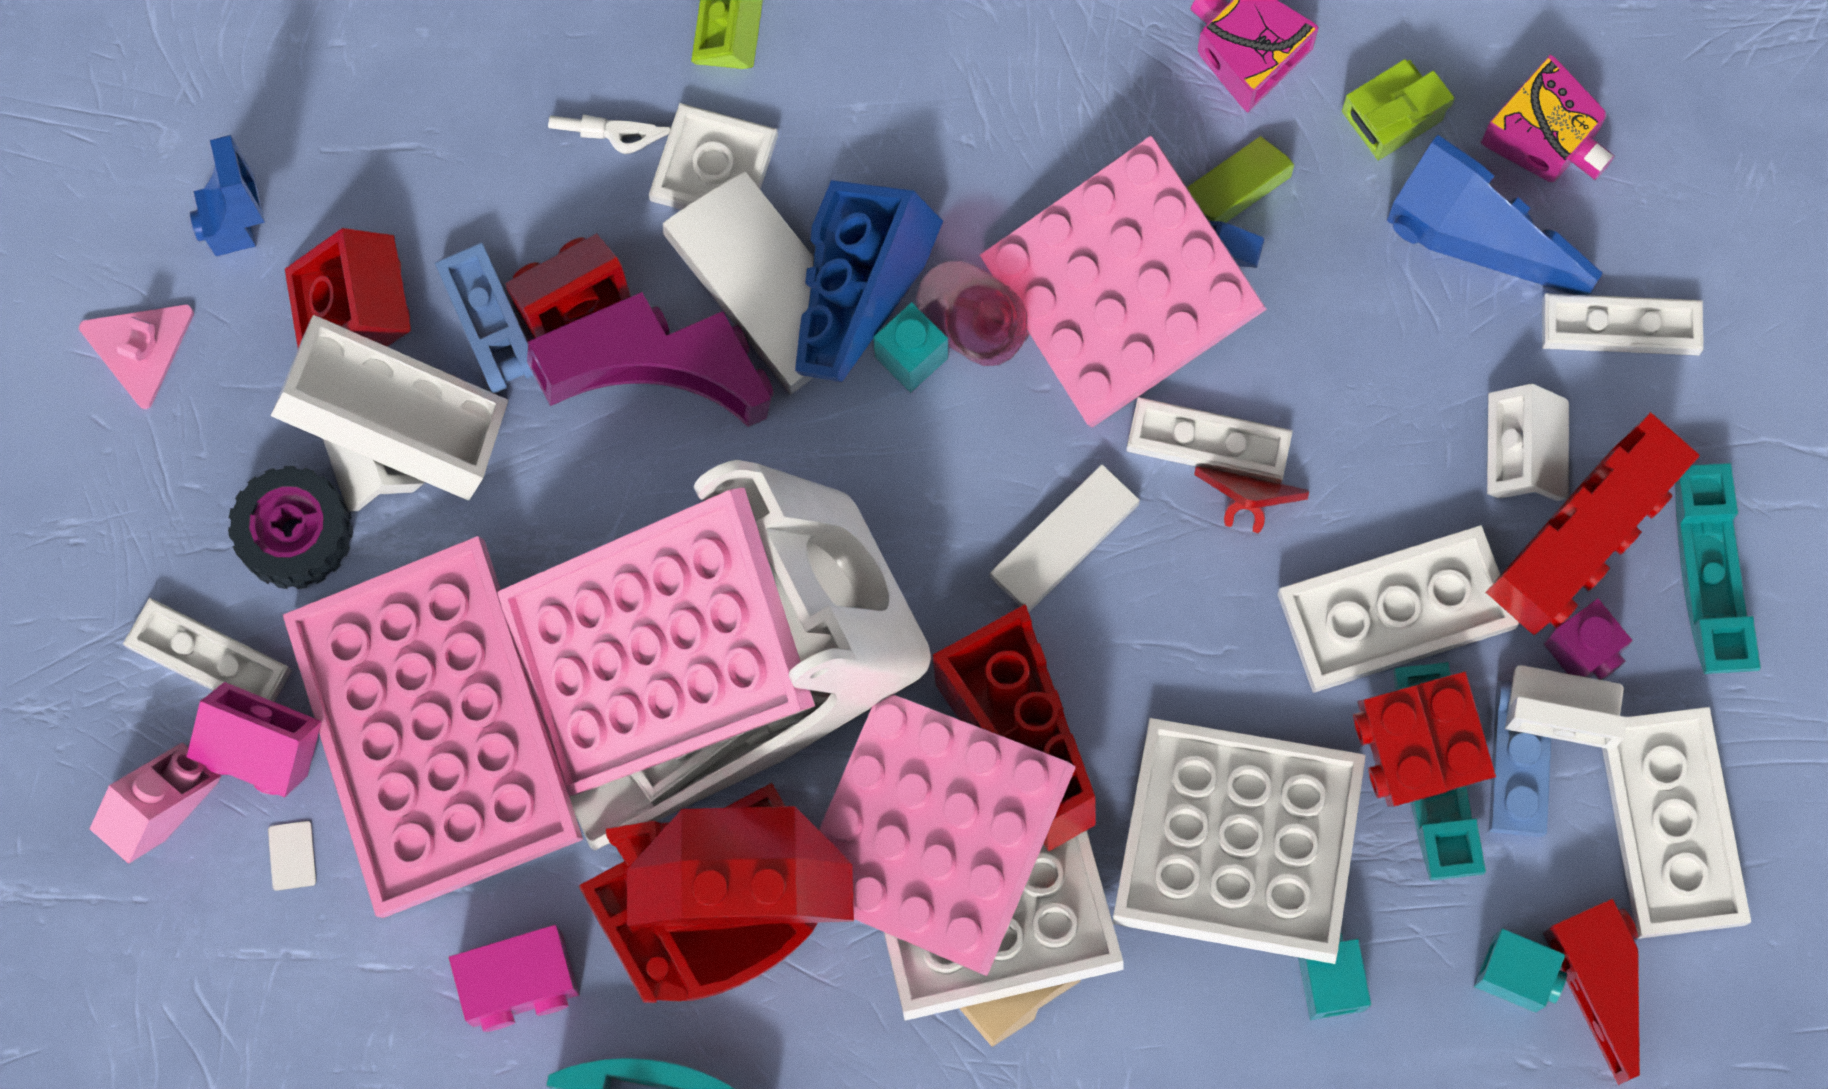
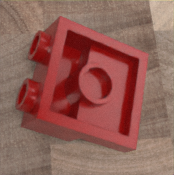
(1423, 740)

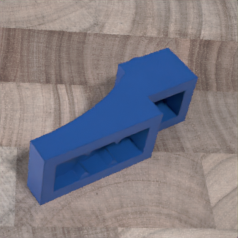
(228, 202)

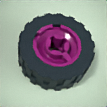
(315, 542)

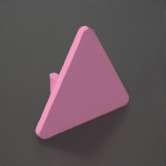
(139, 346)

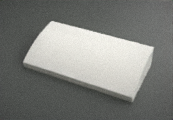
(749, 267)
(390, 408)

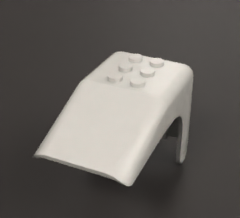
(844, 618)

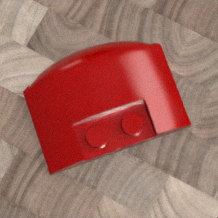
(690, 962)

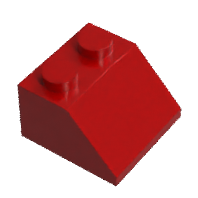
(351, 283)
(568, 286)

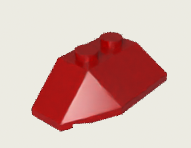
(739, 870)

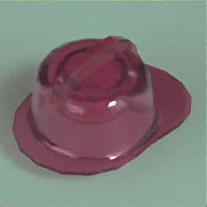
(974, 312)

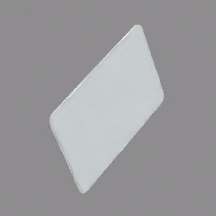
(291, 855)

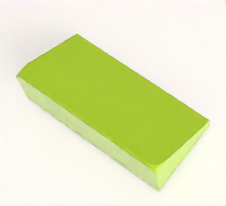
(727, 33)
(1241, 180)

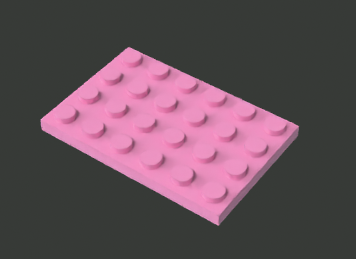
(656, 643)
(431, 728)

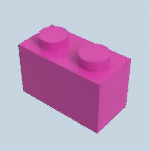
(253, 739)
(514, 978)

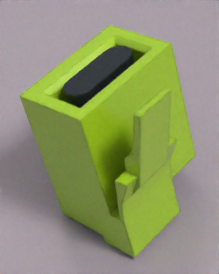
(1396, 107)

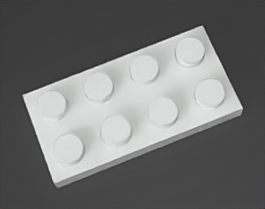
(1395, 609)
(1675, 825)

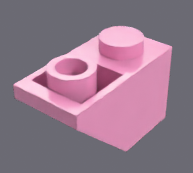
(152, 802)

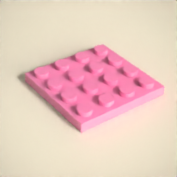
(1123, 281)
(942, 828)

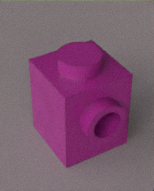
(1589, 643)

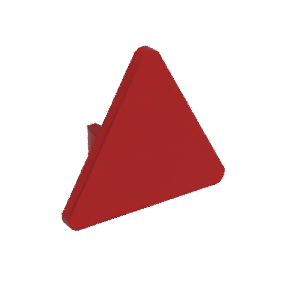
(1249, 494)

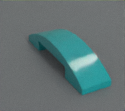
(1712, 571)
(1444, 821)
(638, 1071)

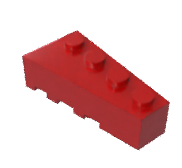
(1592, 525)
(1004, 686)

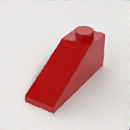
(1604, 980)

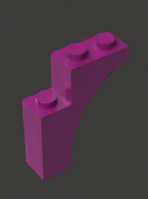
(634, 347)

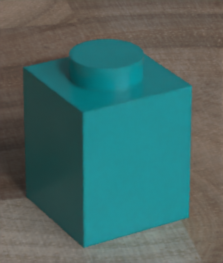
(911, 347)
(1521, 971)
(1336, 987)

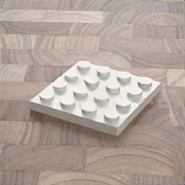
(1240, 840)
(1053, 939)

